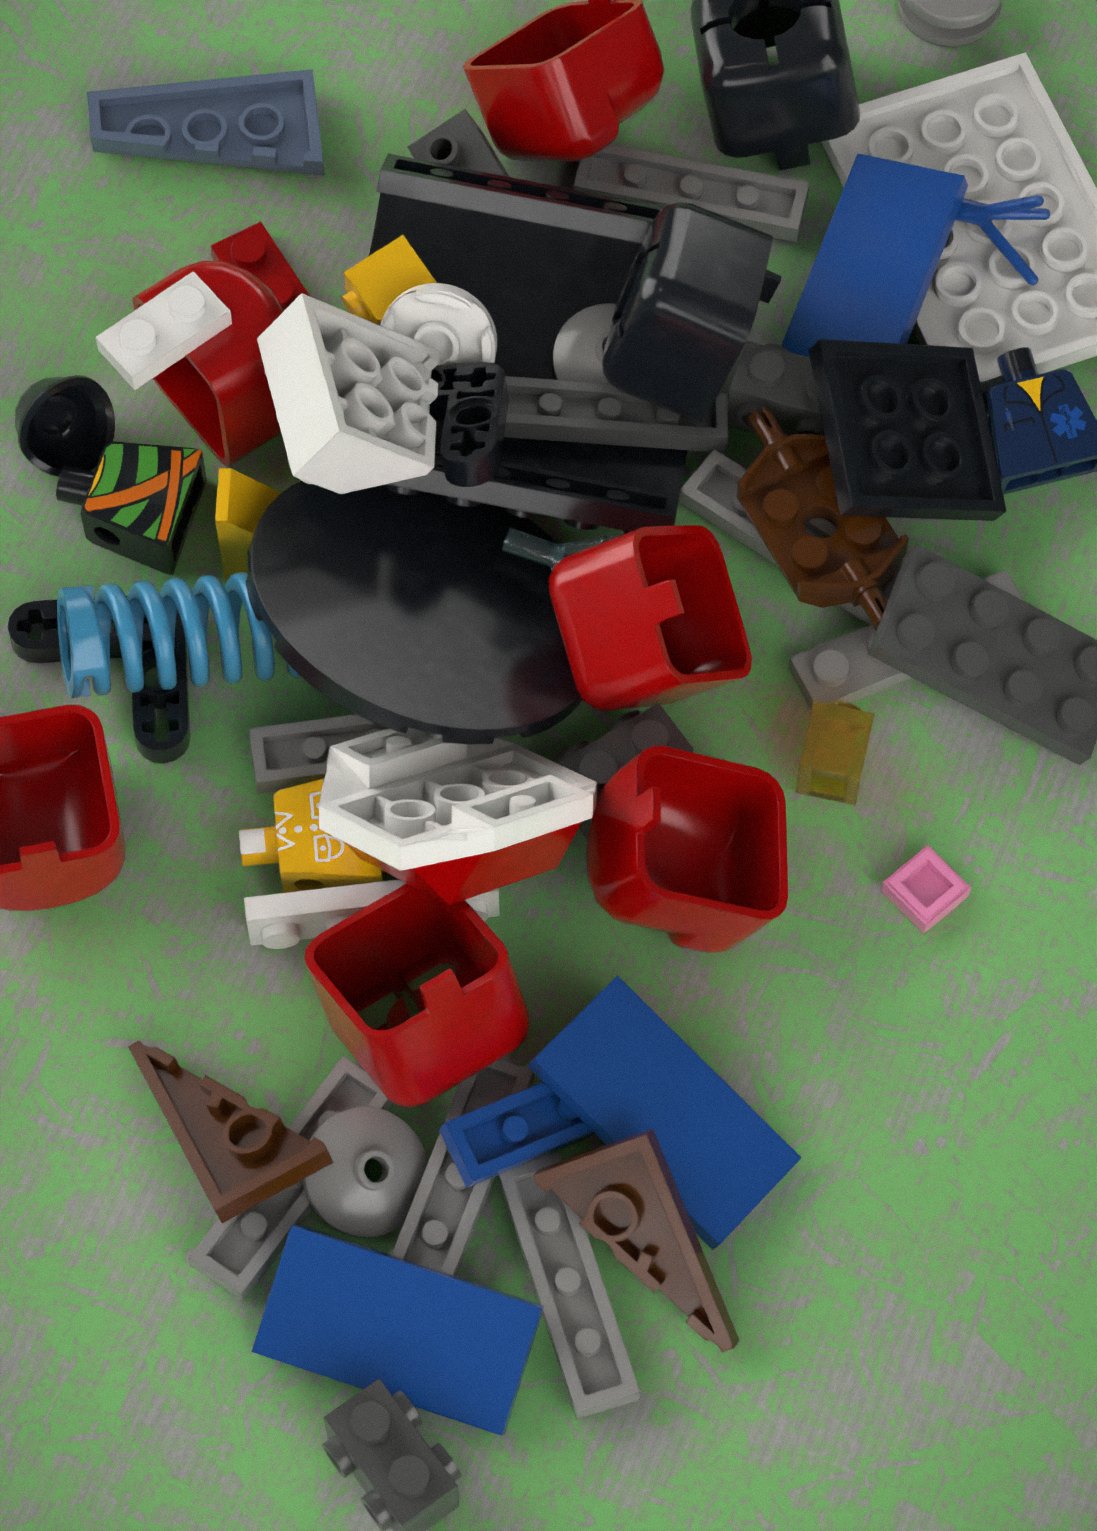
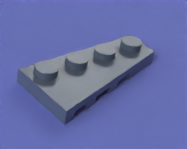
(221, 121)

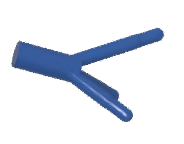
(1016, 209)

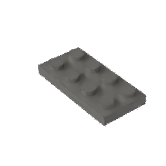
(991, 653)

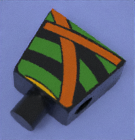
(138, 500)

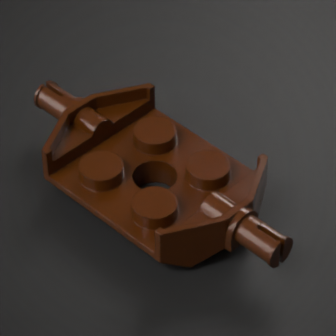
(796, 484)

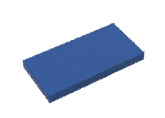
(877, 254)
(634, 1074)
(396, 1321)

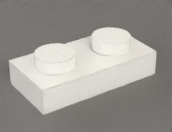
(164, 330)

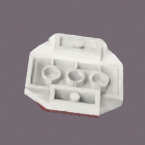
(452, 812)

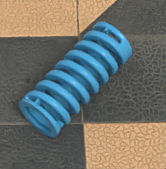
(86, 630)

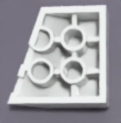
(349, 397)

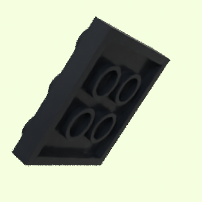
(906, 431)

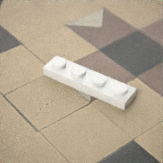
(288, 917)

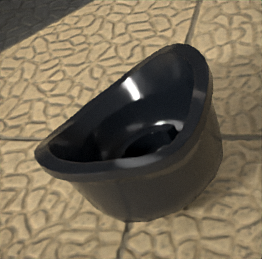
(64, 423)

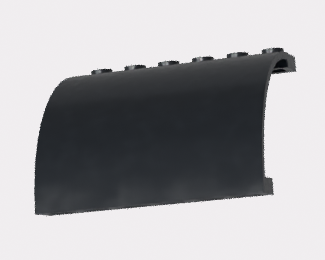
(533, 263)

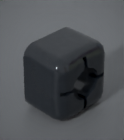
(782, 105)
(687, 308)

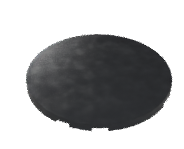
(412, 611)

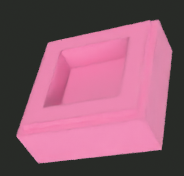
(925, 889)

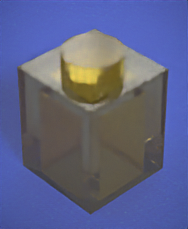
(834, 752)

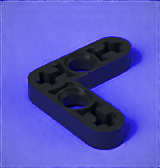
(469, 396)
(143, 702)

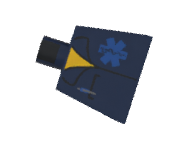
(1039, 424)

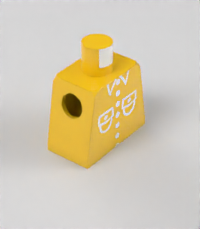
(304, 852)

